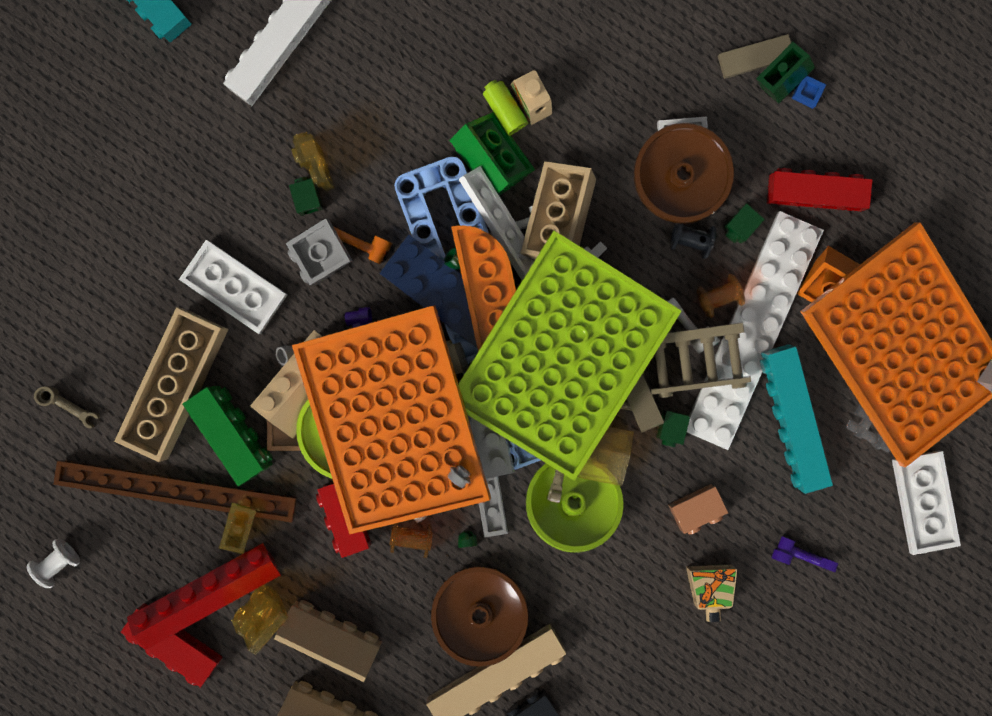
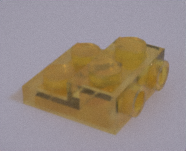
(310, 155)
(260, 618)

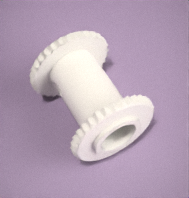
(44, 571)

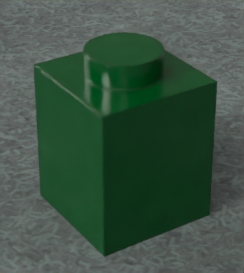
(305, 196)
(742, 224)
(673, 429)

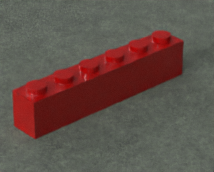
(203, 596)

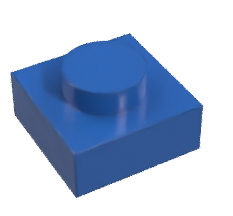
(808, 92)

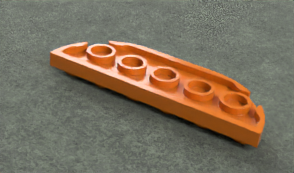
(485, 277)

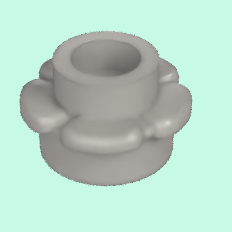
(459, 476)

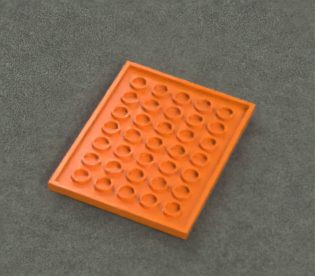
(905, 343)
(391, 420)

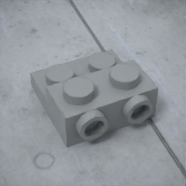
(318, 252)

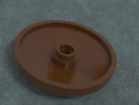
(683, 173)
(479, 616)

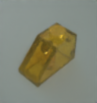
(237, 528)

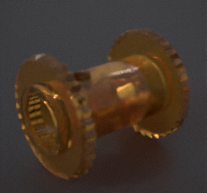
(721, 296)
(411, 538)

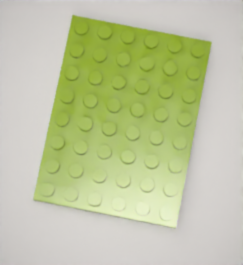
(565, 355)

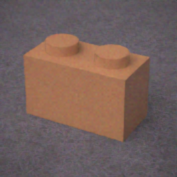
(698, 509)

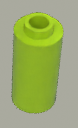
(504, 107)

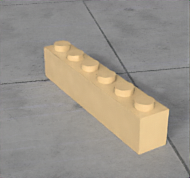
(489, 682)

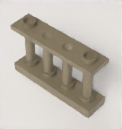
(707, 337)

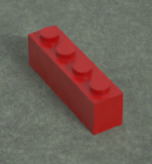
(819, 191)
(182, 654)

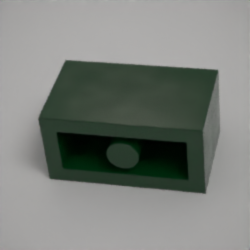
(785, 72)

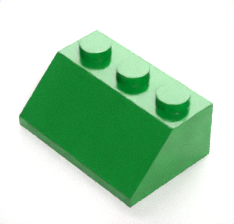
(489, 146)

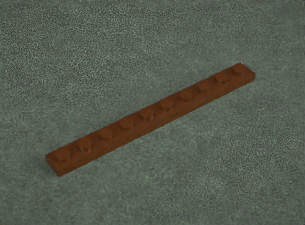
(172, 490)

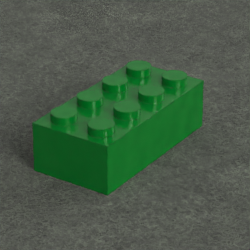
(228, 433)

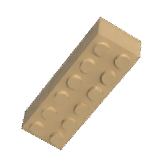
(171, 379)

